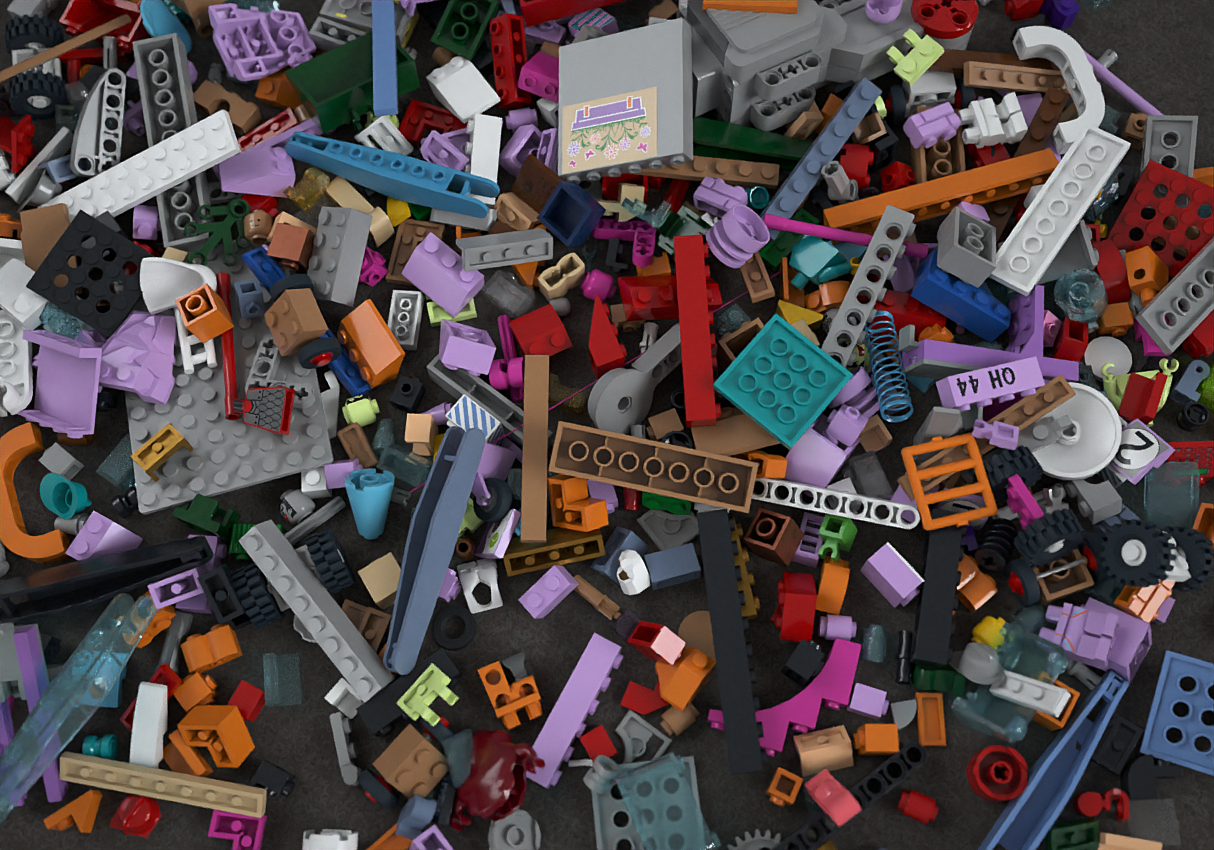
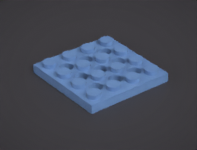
(1162, 716)

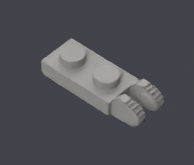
(345, 750)

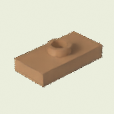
(357, 445)

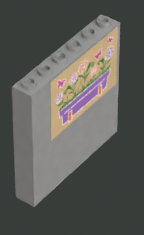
(626, 102)

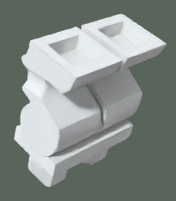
(992, 122)

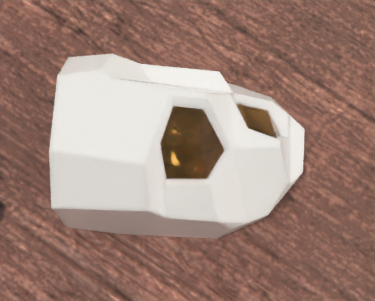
(632, 573)

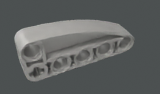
(91, 127)

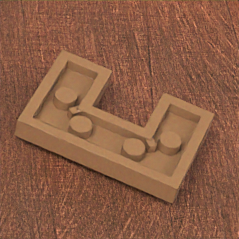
(408, 237)

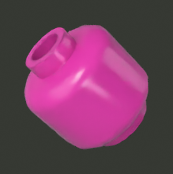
(596, 284)

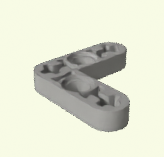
(266, 379)

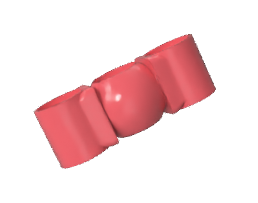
(832, 797)

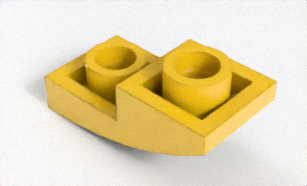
(397, 211)

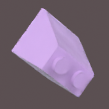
(817, 456)
(1130, 642)

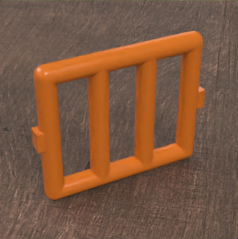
(975, 461)

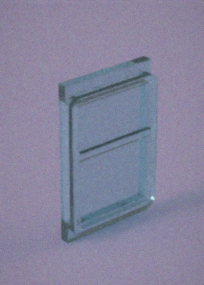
(1172, 494)

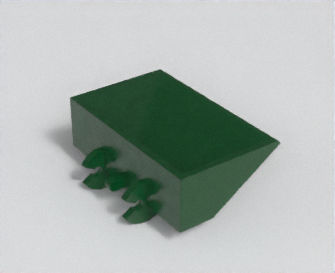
(340, 82)

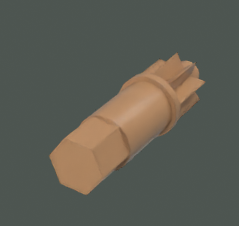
(597, 599)

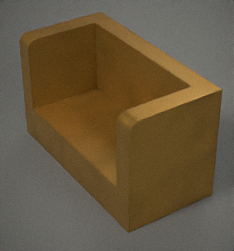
(159, 449)

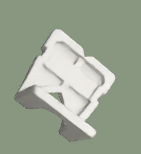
(481, 571)

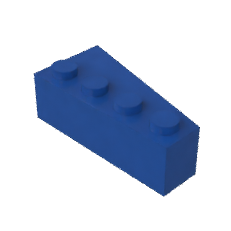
(960, 302)

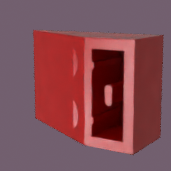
(603, 343)

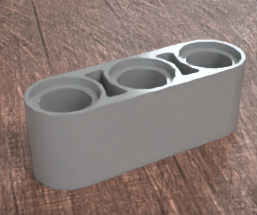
(465, 222)

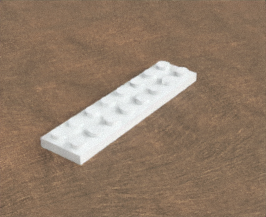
(1058, 208)

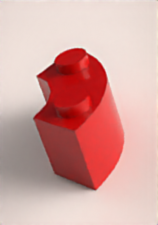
(1112, 272)

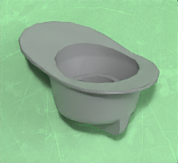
(42, 193)
(978, 664)

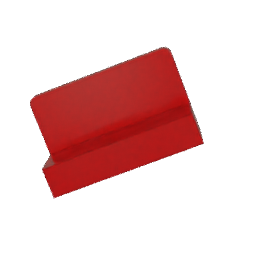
(1142, 397)

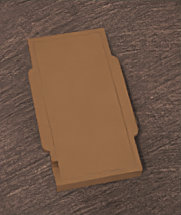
(40, 233)

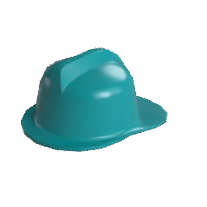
(63, 495)

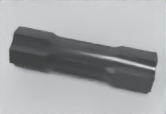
(175, 636)

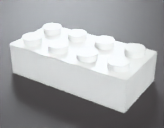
(406, 317)

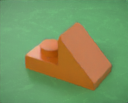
(81, 810)

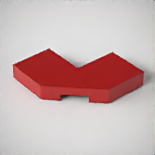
(643, 699)

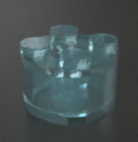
(1070, 298)

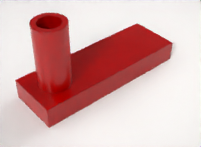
(87, 56)

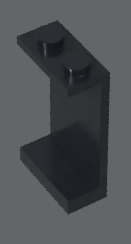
(883, 145)

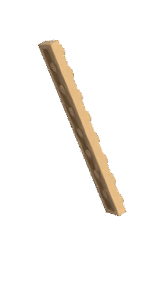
(163, 784)

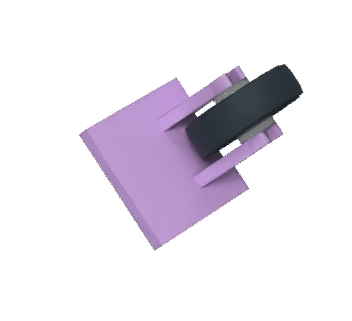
(490, 491)

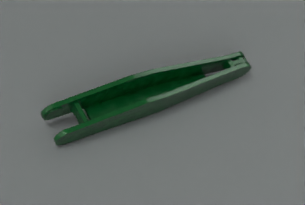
(743, 143)

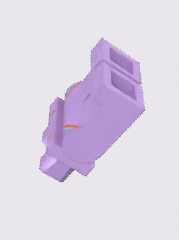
(1082, 633)

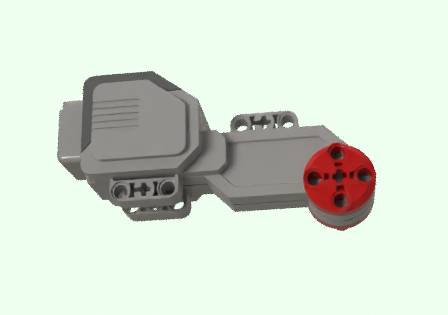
(767, 65)

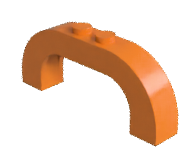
(44, 548)

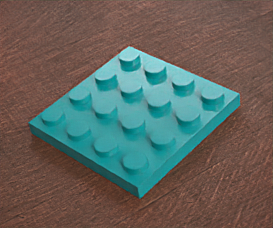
(782, 381)

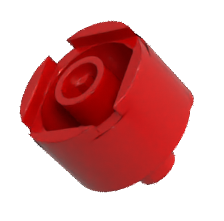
(855, 163)
(1011, 778)

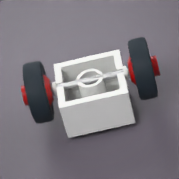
(928, 91)

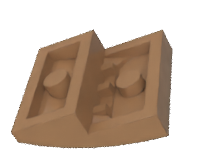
(368, 621)

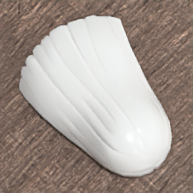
(168, 280)

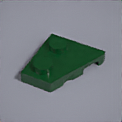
(1073, 835)

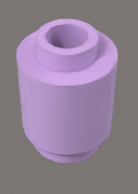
(521, 118)
(836, 627)

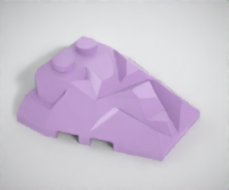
(257, 42)
(141, 357)

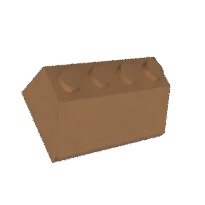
(732, 434)

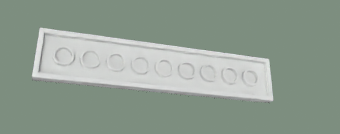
(154, 169)

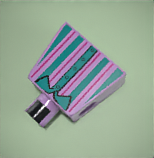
(592, 17)

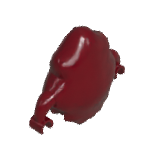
(495, 778)

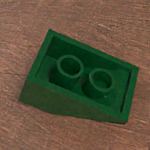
(465, 26)

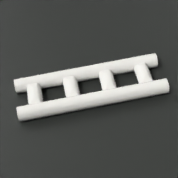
(185, 342)

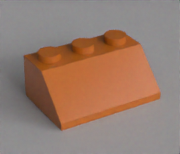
(371, 344)

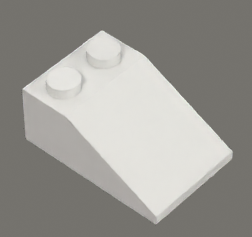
(462, 89)
(16, 298)

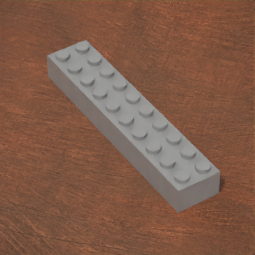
(167, 111)

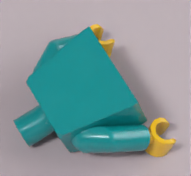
(818, 262)

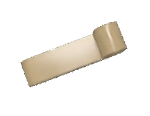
(346, 196)

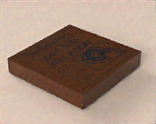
(535, 183)

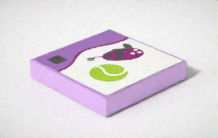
(498, 536)

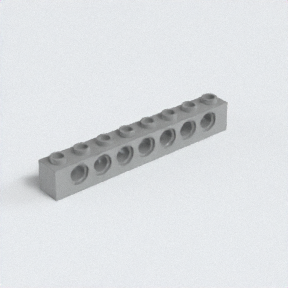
(892, 221)

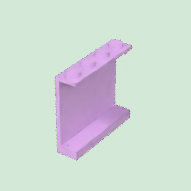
(65, 383)

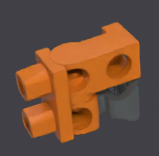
(514, 697)

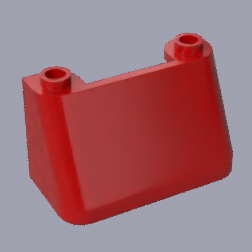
(88, 14)

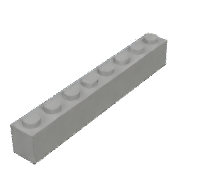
(316, 609)

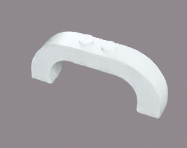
(1076, 71)

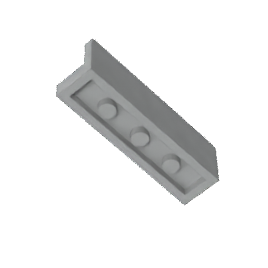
(505, 249)

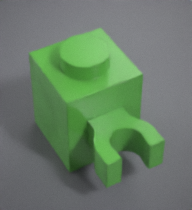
(837, 535)

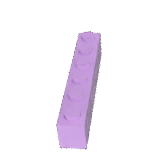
(573, 706)

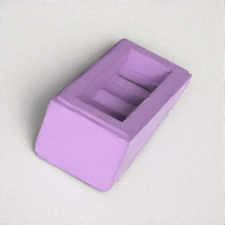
(806, 554)

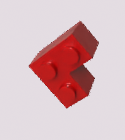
(798, 603)

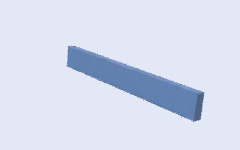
(384, 58)

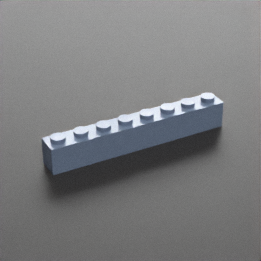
(822, 151)

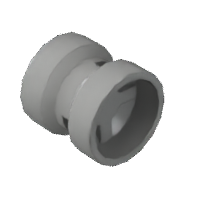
(599, 777)

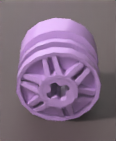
(737, 236)
(856, 396)

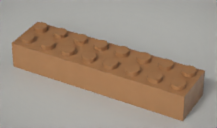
(653, 466)

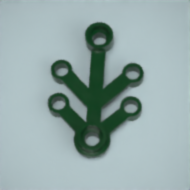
(221, 230)

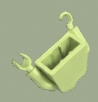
(1115, 385)

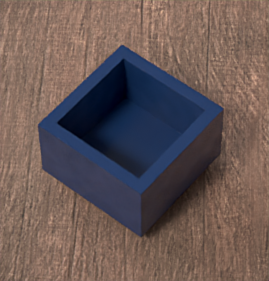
(571, 213)

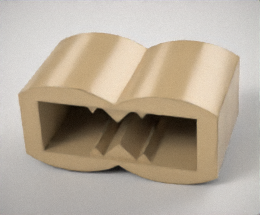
(564, 276)

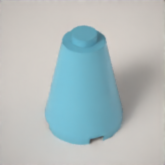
(370, 499)

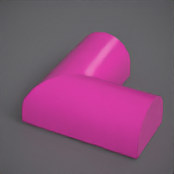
(243, 829)

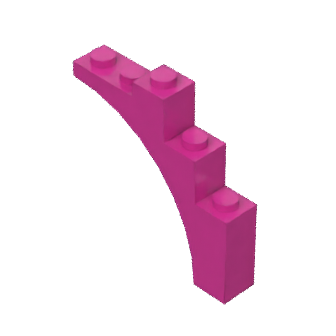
(830, 686)

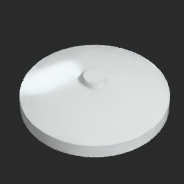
(1090, 440)

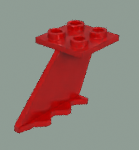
(17, 140)

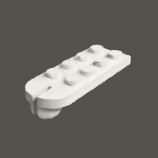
(15, 367)

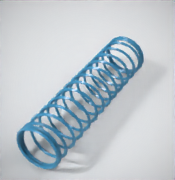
(889, 403)

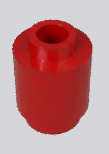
(917, 806)

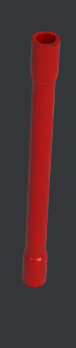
(228, 352)

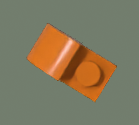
(828, 296)
(832, 585)

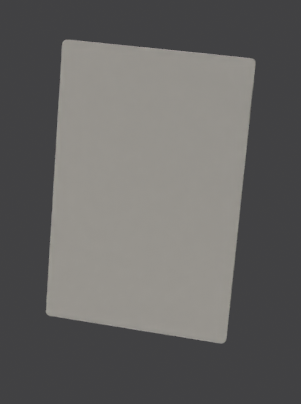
(225, 451)

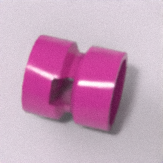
(505, 373)

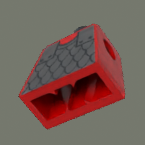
(267, 408)

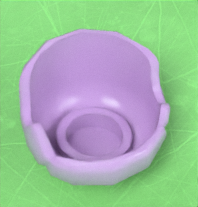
(883, 10)

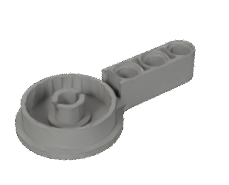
(625, 395)

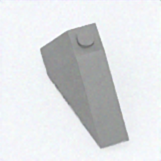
(939, 422)

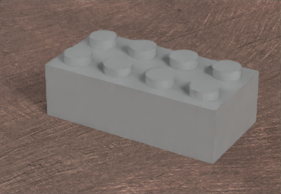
(338, 254)

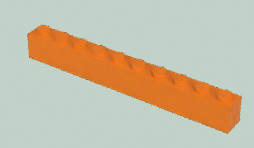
(943, 194)

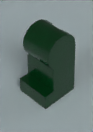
(940, 679)

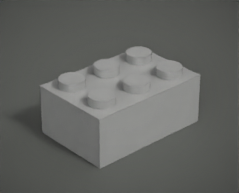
(966, 247)

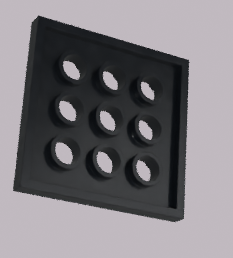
(65, 297)

